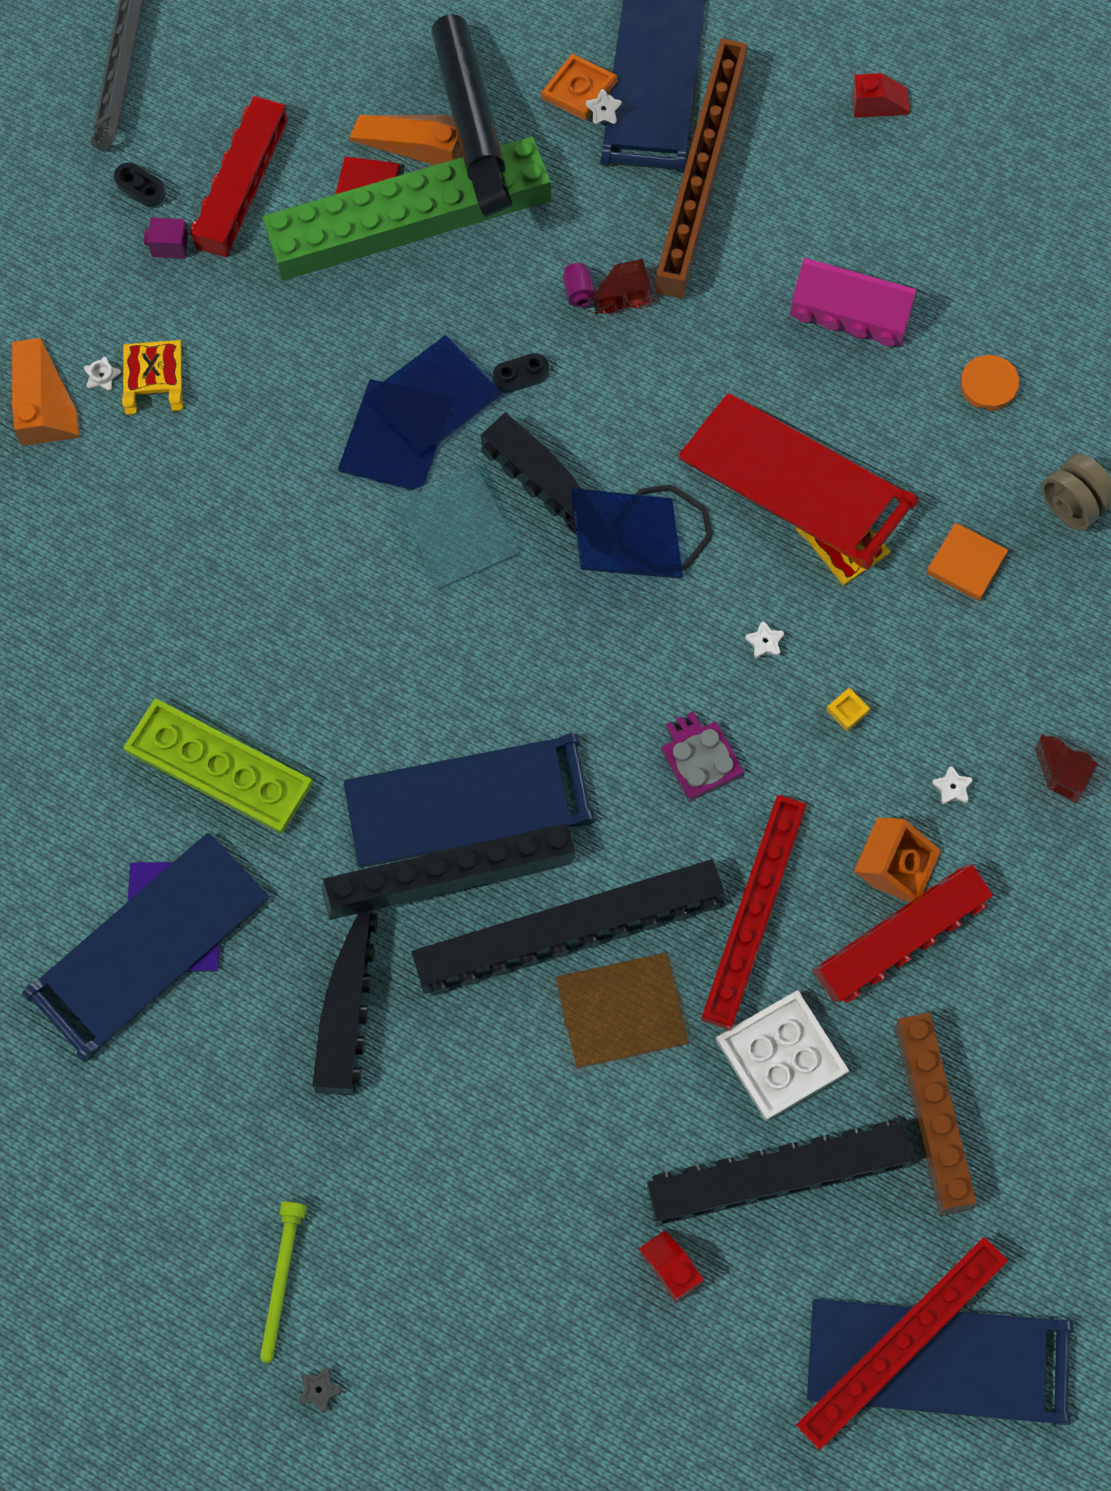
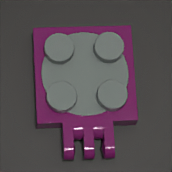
(700, 757)

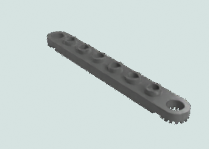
(116, 73)

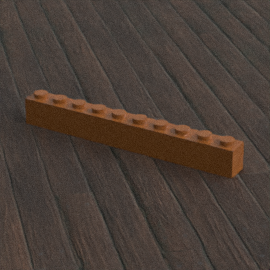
(701, 169)

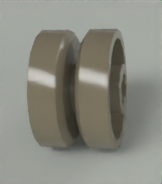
(1078, 491)

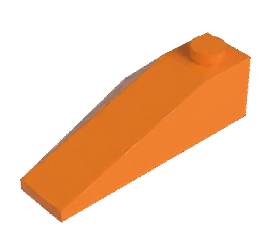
(418, 137)
(39, 398)

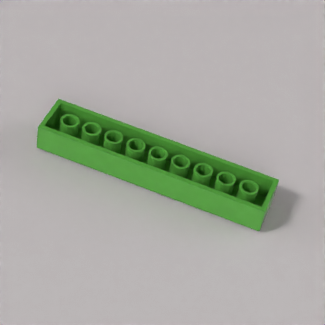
(396, 212)

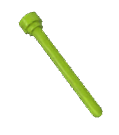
(291, 1214)

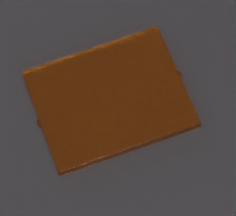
(621, 1010)

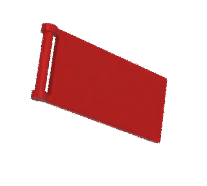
(796, 478)

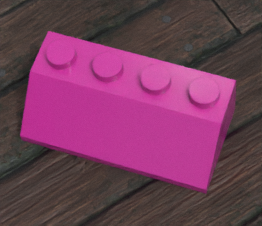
(852, 302)

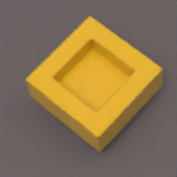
(848, 709)

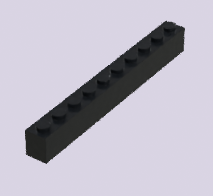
(568, 927)

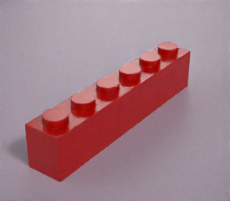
(239, 176)
(902, 933)

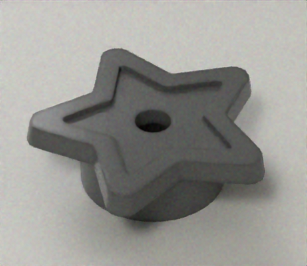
(328, 1389)

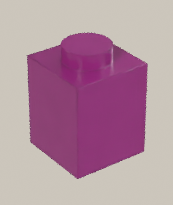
(167, 238)

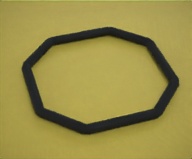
(695, 503)

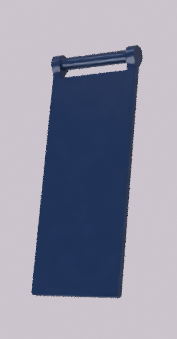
(655, 81)
(464, 801)
(148, 944)
(967, 1368)

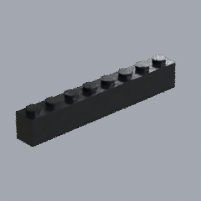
(447, 871)
(778, 1173)

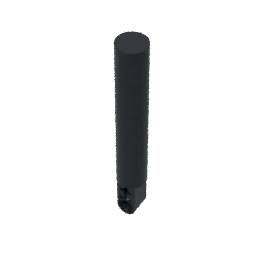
(471, 113)

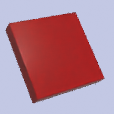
(362, 172)

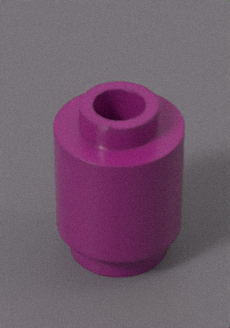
(578, 285)

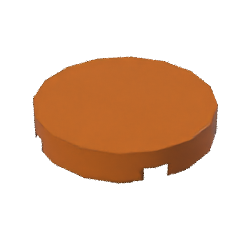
(989, 382)

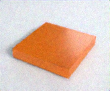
(575, 84)
(967, 561)

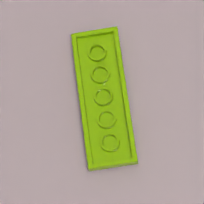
(218, 766)

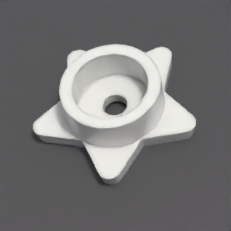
(603, 100)
(98, 367)
(762, 648)
(949, 794)

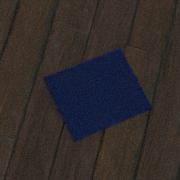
(433, 395)
(381, 453)
(626, 533)

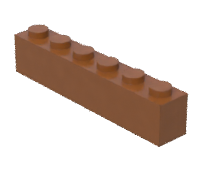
(935, 1114)

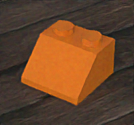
(897, 859)

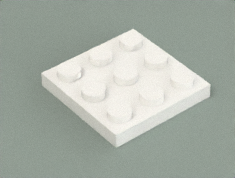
(782, 1055)

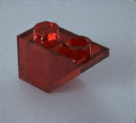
(623, 288)
(1063, 768)

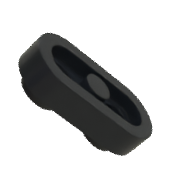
(141, 186)
(522, 374)

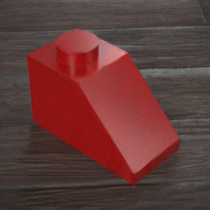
(878, 96)
(671, 1266)

